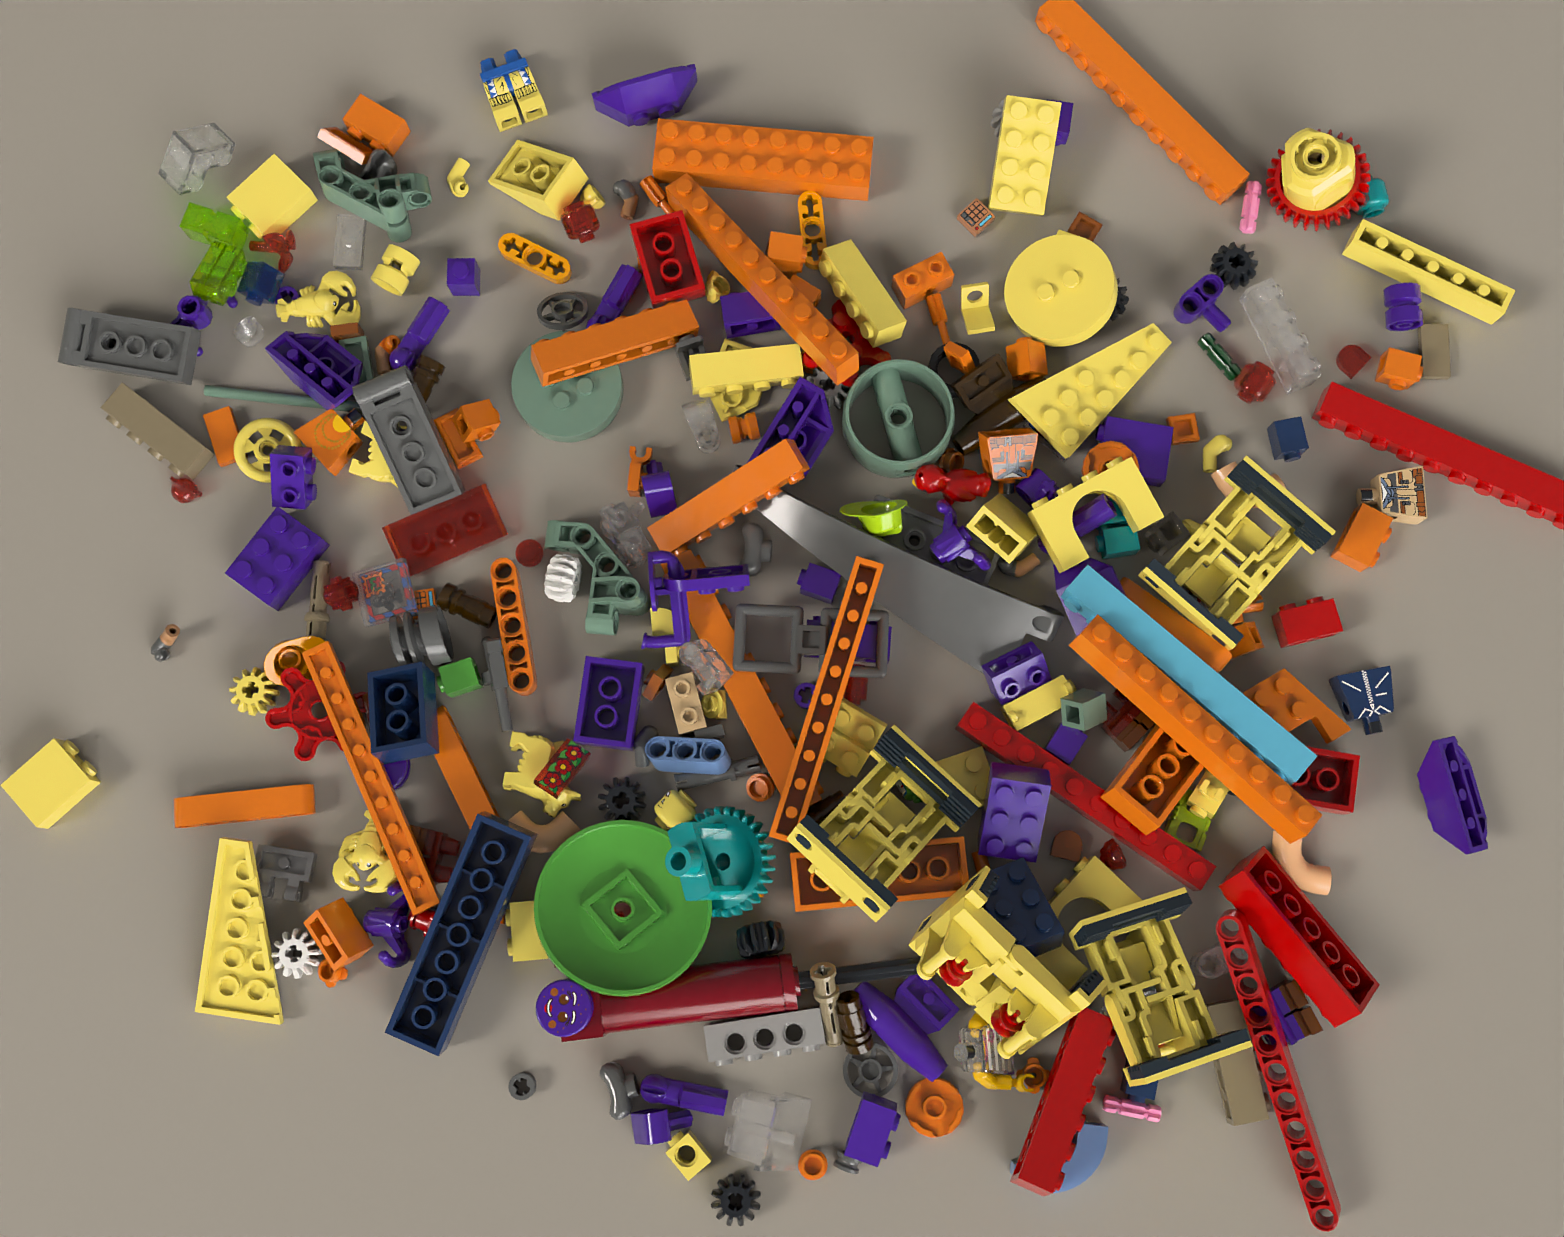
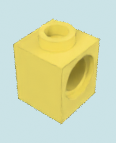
(691, 1167)

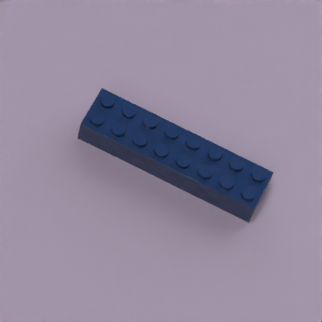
(461, 933)

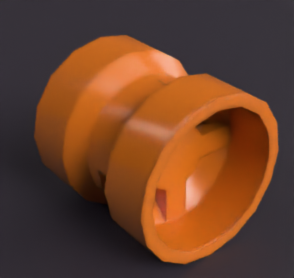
(743, 427)

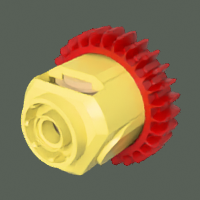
(1318, 178)

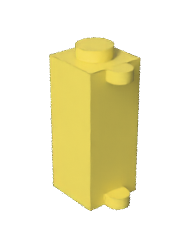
(1037, 703)

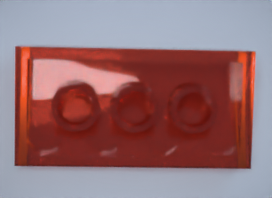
(446, 530)

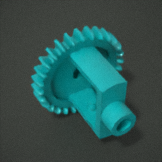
(703, 854)

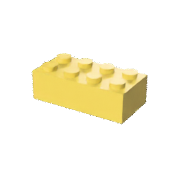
(1024, 155)

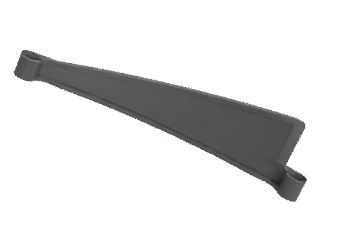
(940, 603)

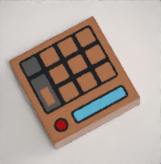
(975, 217)

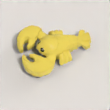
(322, 302)
(367, 854)

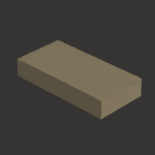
(1435, 351)

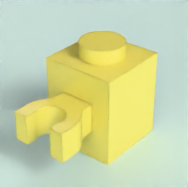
(1207, 796)

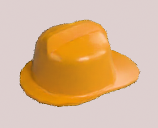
(287, 655)

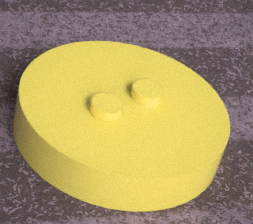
(1061, 290)

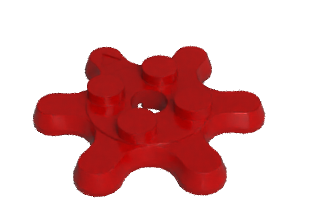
(848, 327)
(298, 714)

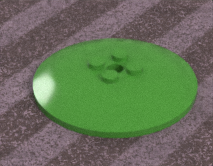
(578, 920)

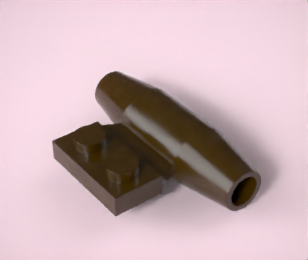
(986, 394)

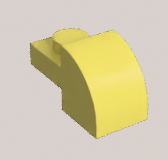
(663, 625)

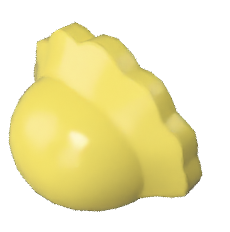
(591, 196)
(715, 287)

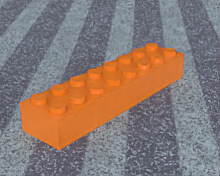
(763, 159)

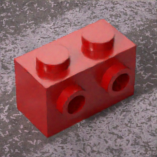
(1307, 622)

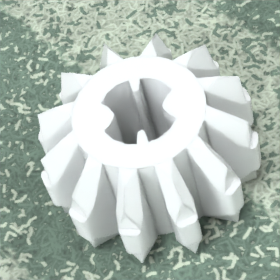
(563, 578)
(295, 964)

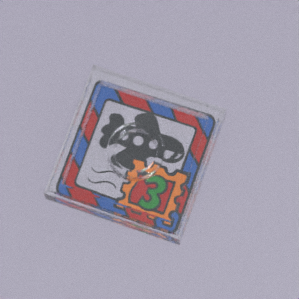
(385, 592)

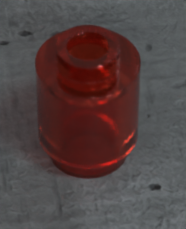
(856, 689)

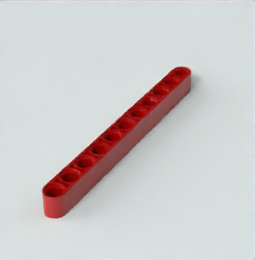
(1276, 1082)

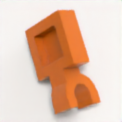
(636, 471)

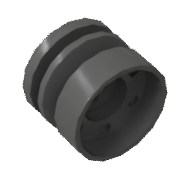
(427, 637)

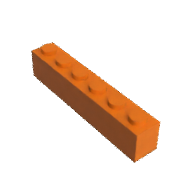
(612, 342)
(730, 497)

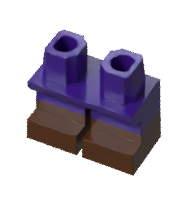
(1294, 1014)

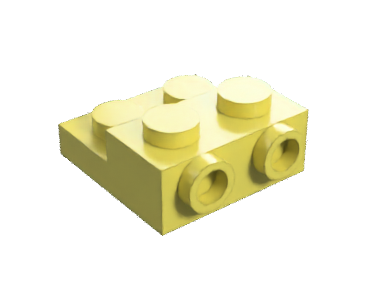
(852, 738)

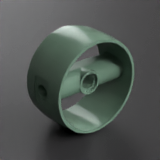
(892, 401)

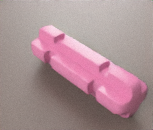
(1250, 207)
(1131, 1108)

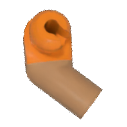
(383, 352)

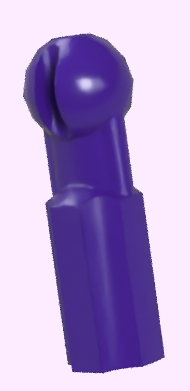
(617, 295)
(419, 334)
(1089, 517)
(684, 1094)

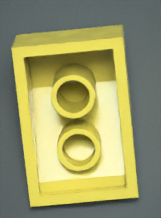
(539, 178)

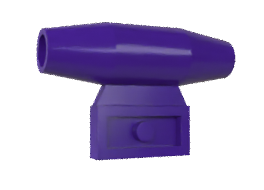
(908, 1019)

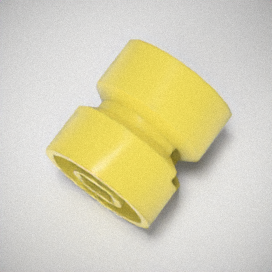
(389, 277)

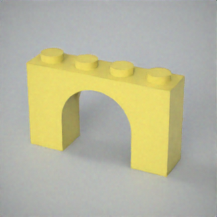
(1120, 483)
(1090, 881)

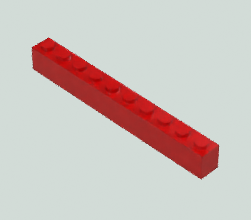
(1442, 452)
(1085, 797)

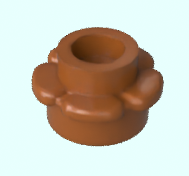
(951, 460)

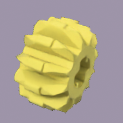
(259, 700)

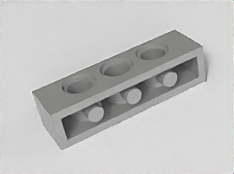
(808, 1019)

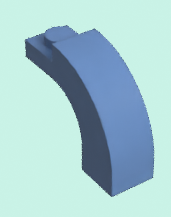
(1086, 1157)

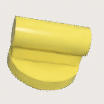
(715, 705)

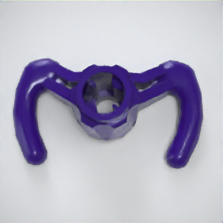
(196, 313)
(955, 540)
(391, 925)

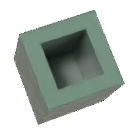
(1083, 709)

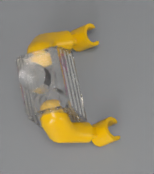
(980, 1056)

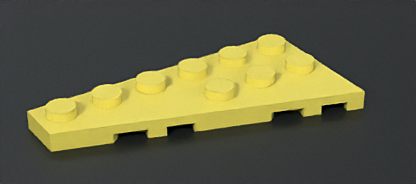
(1081, 396)
(237, 952)

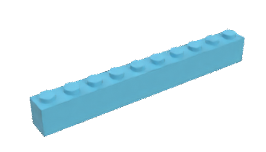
(1259, 732)

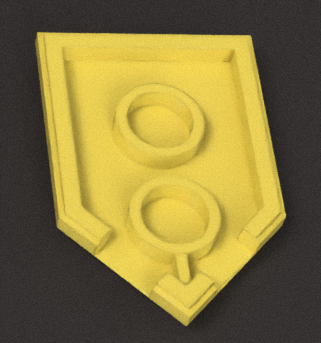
(735, 404)

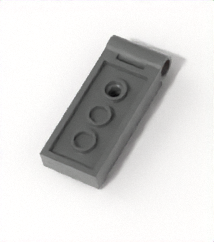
(141, 349)
(412, 454)
(925, 529)

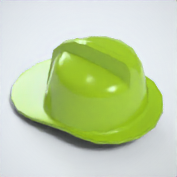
(877, 516)

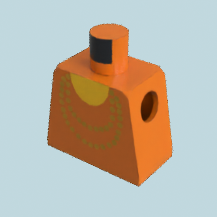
(332, 438)

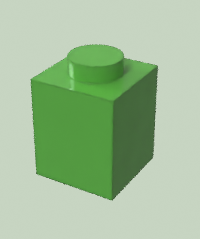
(459, 677)

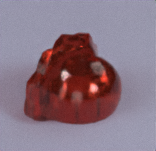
(184, 490)
(1112, 855)

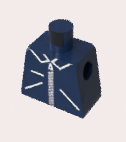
(1365, 696)

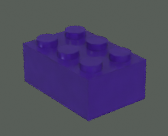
(277, 558)
(609, 703)
(1014, 812)

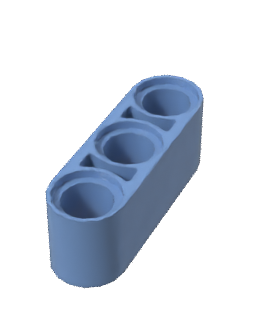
(678, 747)

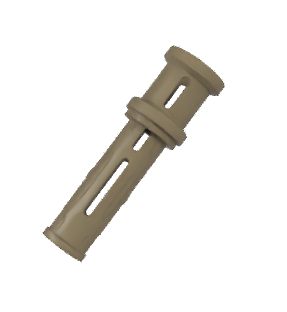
(317, 616)
(827, 993)

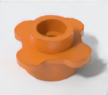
(330, 976)
(1041, 1074)

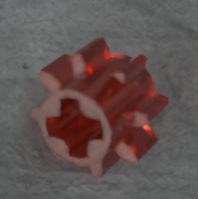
(341, 593)

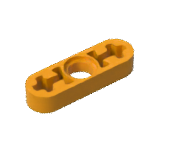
(816, 219)
(514, 257)

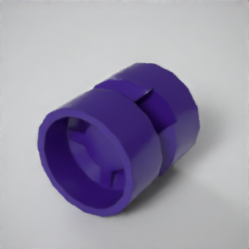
(1403, 307)

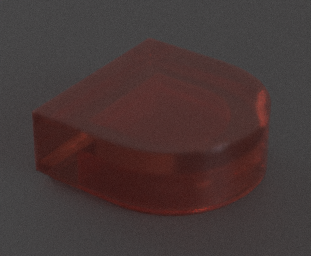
(1351, 360)

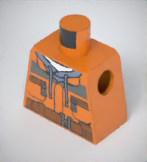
(1008, 455)

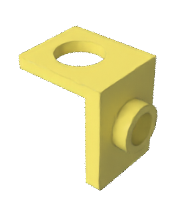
(977, 312)

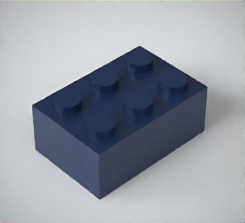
(403, 713)
(1023, 909)

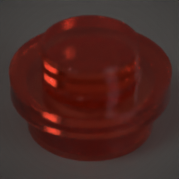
(529, 553)

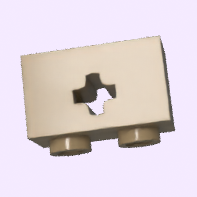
(686, 704)

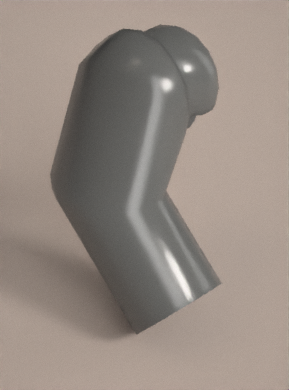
(640, 741)

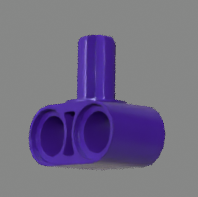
(1203, 303)
(1036, 487)
(658, 490)
(656, 1124)

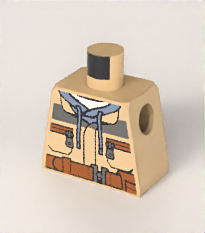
(1397, 495)

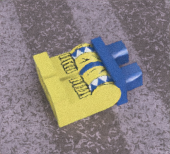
(511, 81)

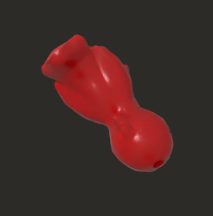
(955, 485)

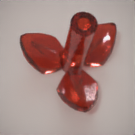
(277, 244)

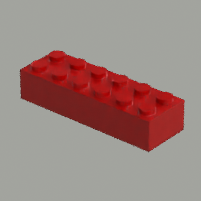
(1299, 937)
(1062, 1103)

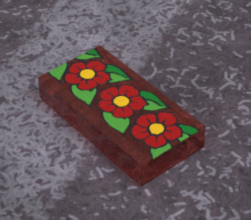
(562, 768)

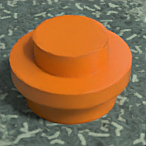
(760, 787)
(812, 1164)

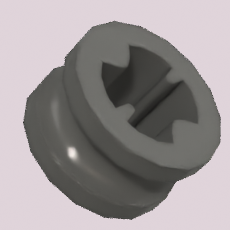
(513, 1089)
(846, 1163)

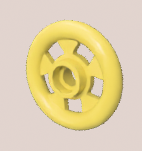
(243, 445)

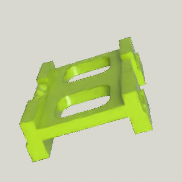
(1180, 815)

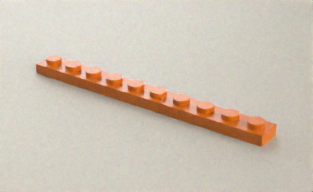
(372, 778)

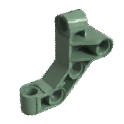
(377, 200)
(610, 592)

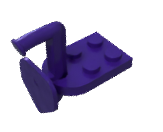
(677, 584)

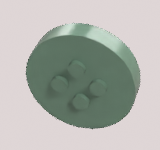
(569, 408)

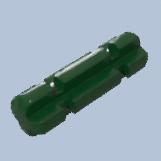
(1219, 356)

